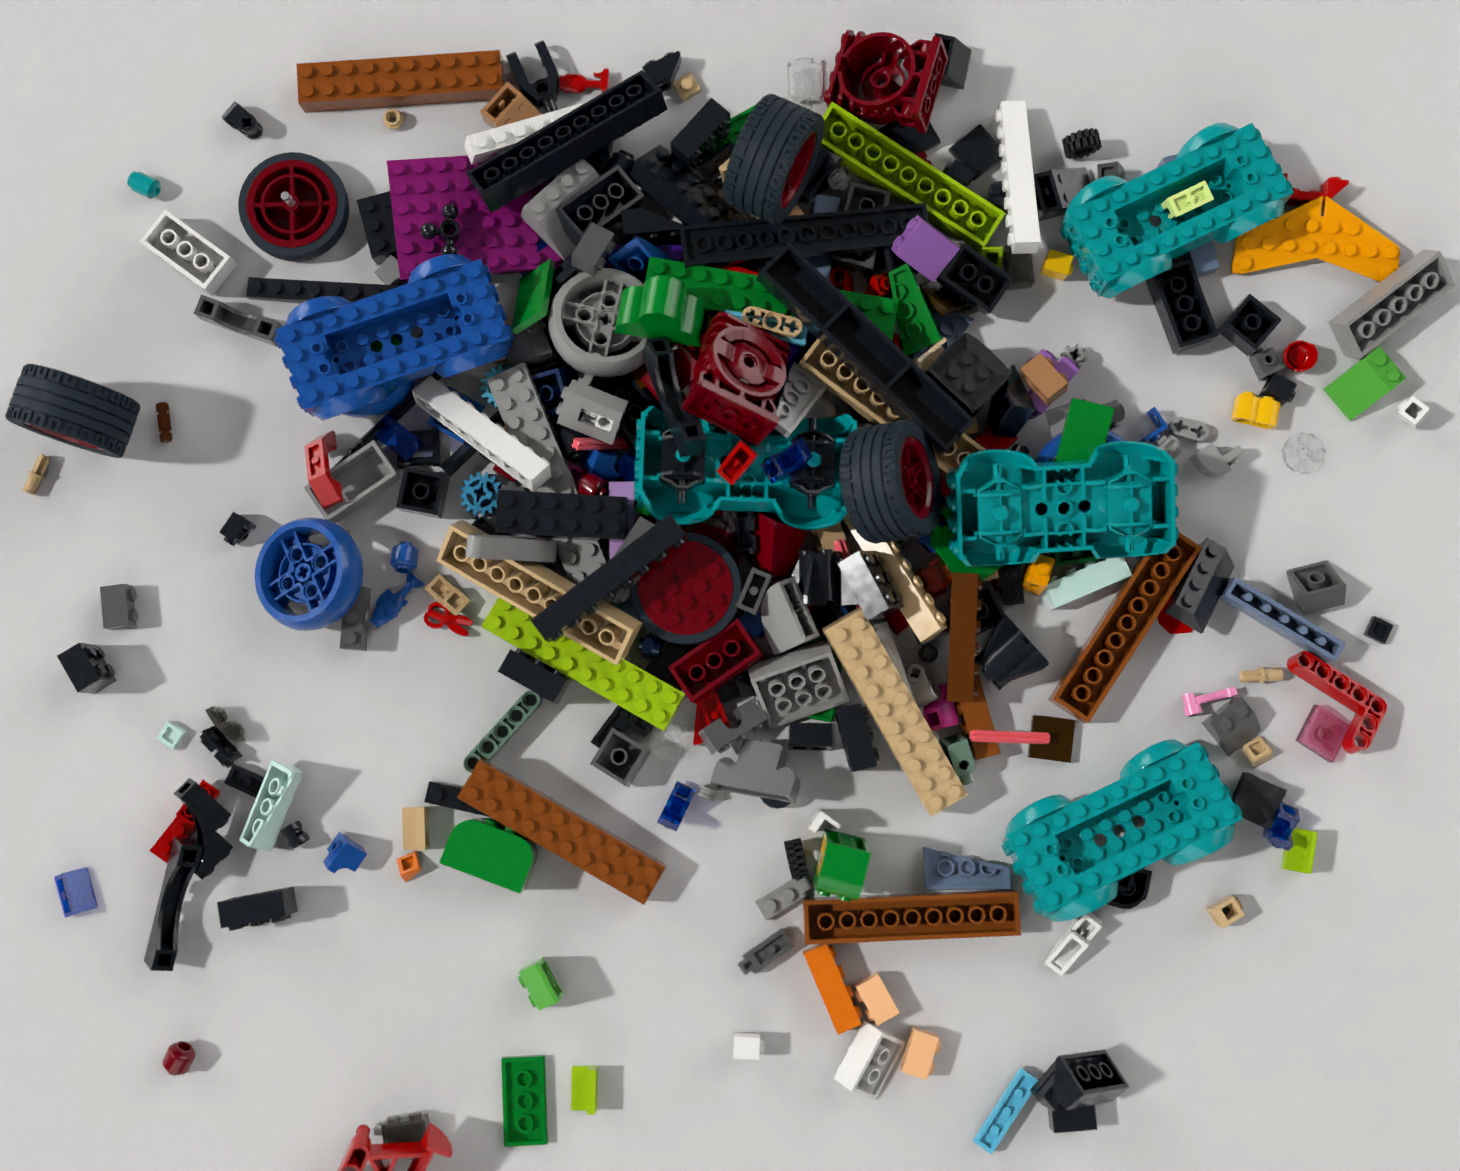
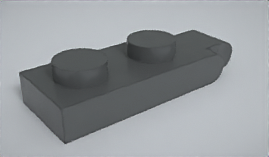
(766, 952)

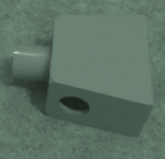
(957, 750)

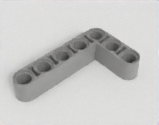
(511, 548)

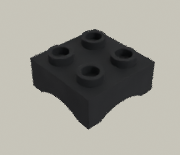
(1258, 799)

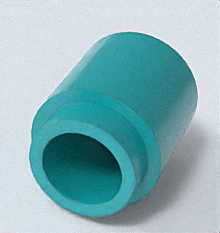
(144, 184)

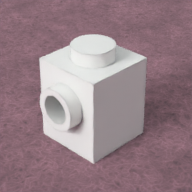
(1412, 411)
(747, 1046)

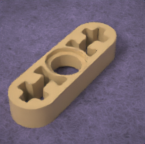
(788, 320)

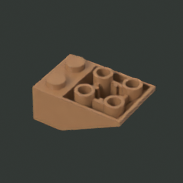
(507, 107)

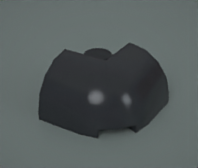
(1132, 890)

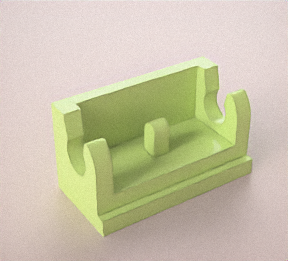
(1188, 200)

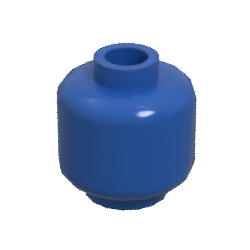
(404, 557)

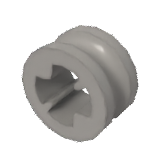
(706, 792)

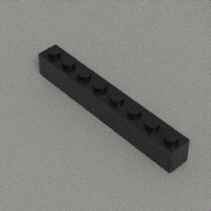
(609, 578)

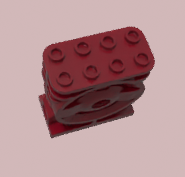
(898, 99)
(729, 376)

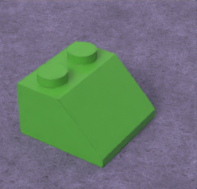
(541, 984)

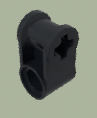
(243, 121)

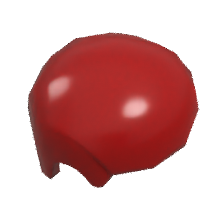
(1300, 356)

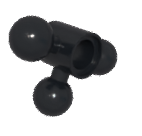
(429, 230)

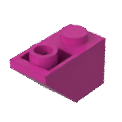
(941, 712)

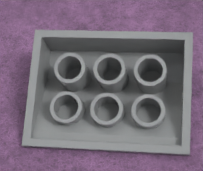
(541, 211)
(798, 683)

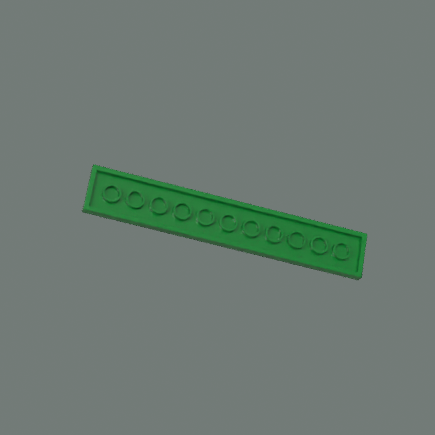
(736, 291)

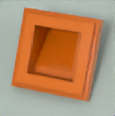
(409, 865)

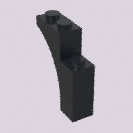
(208, 818)

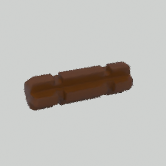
(164, 422)

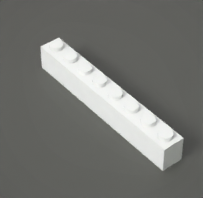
(1018, 177)
(482, 433)

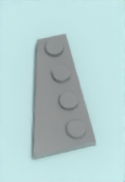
(797, 398)

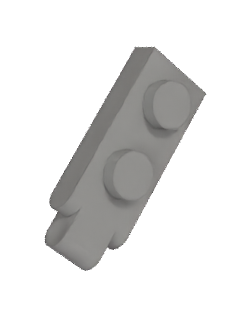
(783, 897)

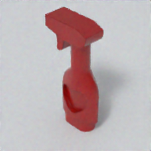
(578, 83)

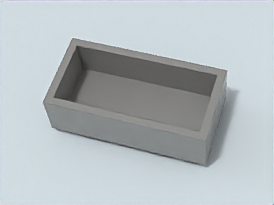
(361, 479)

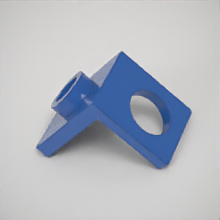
(1160, 425)

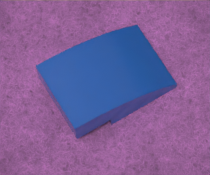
(635, 257)

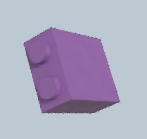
(924, 248)

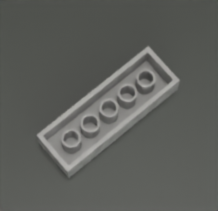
(1392, 303)

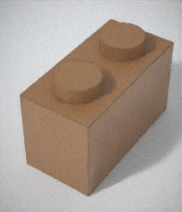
(1044, 379)

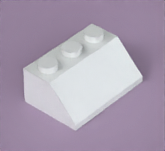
(869, 1060)

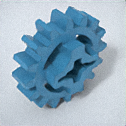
(483, 485)

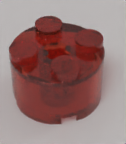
(935, 577)

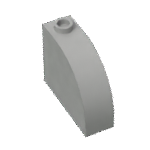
(786, 617)

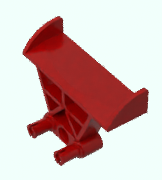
(362, 1150)

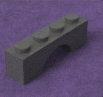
(237, 321)

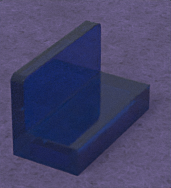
(398, 438)
(75, 892)

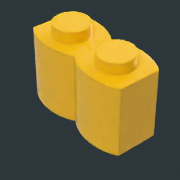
(1255, 411)

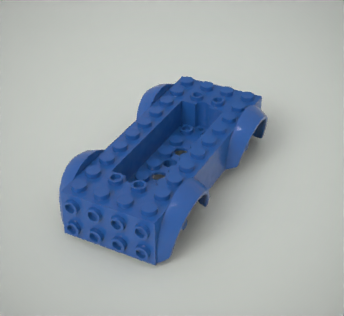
(331, 338)

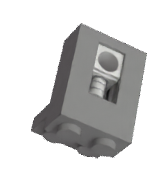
(591, 410)

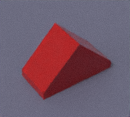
(737, 463)

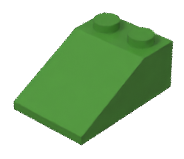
(1364, 383)

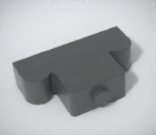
(758, 772)

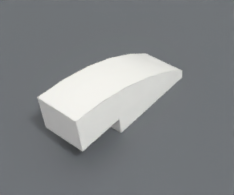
(1073, 942)

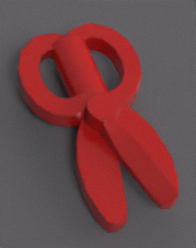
(449, 619)

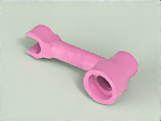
(1193, 702)

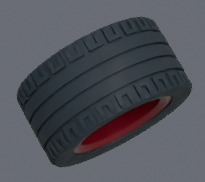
(773, 158)
(73, 410)
(890, 481)

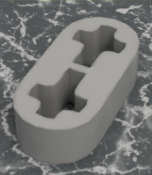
(1188, 434)

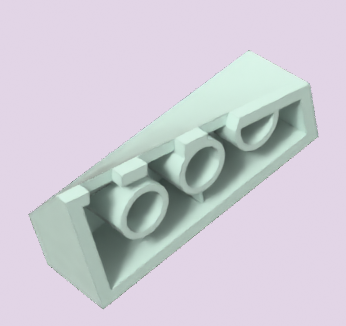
(271, 806)

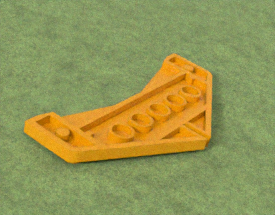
(1305, 235)

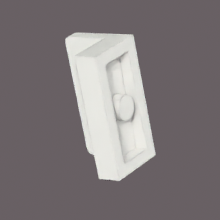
(817, 819)

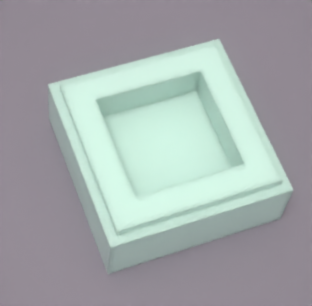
(171, 735)

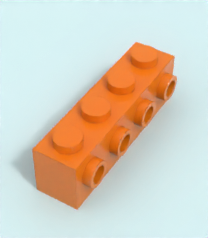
(832, 988)

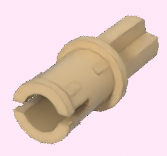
(37, 474)
(1261, 675)

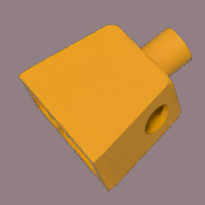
(1037, 574)

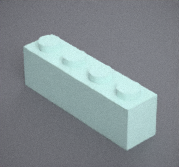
(1085, 581)

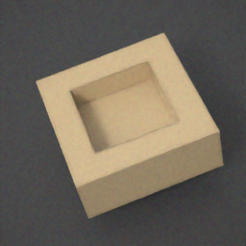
(686, 87)

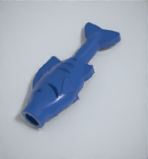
(390, 603)

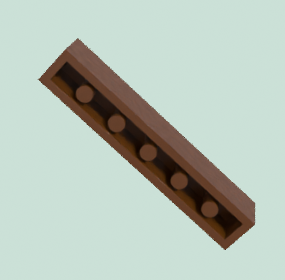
(963, 636)

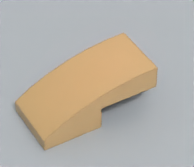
(447, 595)

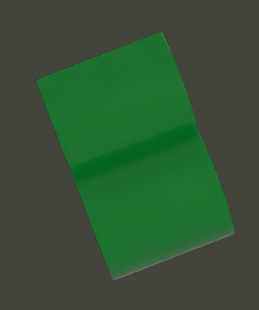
(661, 310)

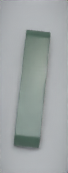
(508, 721)

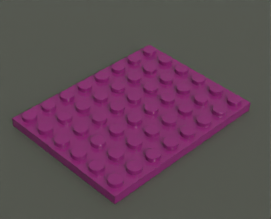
(498, 238)

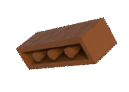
(977, 717)

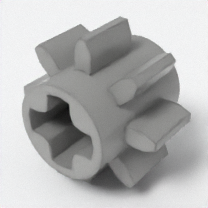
(840, 178)
(1078, 354)
(1170, 445)

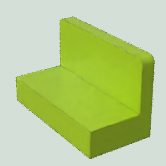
(1301, 855)
(584, 1088)

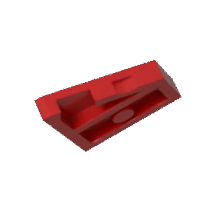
(707, 712)

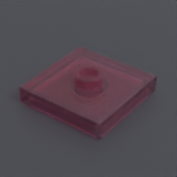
(1322, 733)

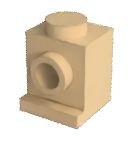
(1233, 911)

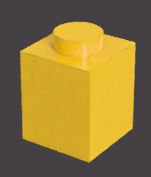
(1057, 265)

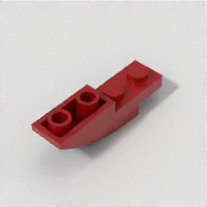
(182, 826)

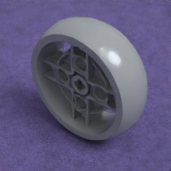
(567, 314)

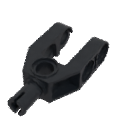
(532, 90)

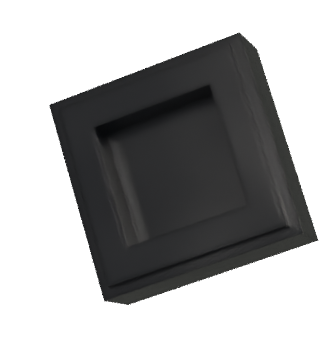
(1378, 630)

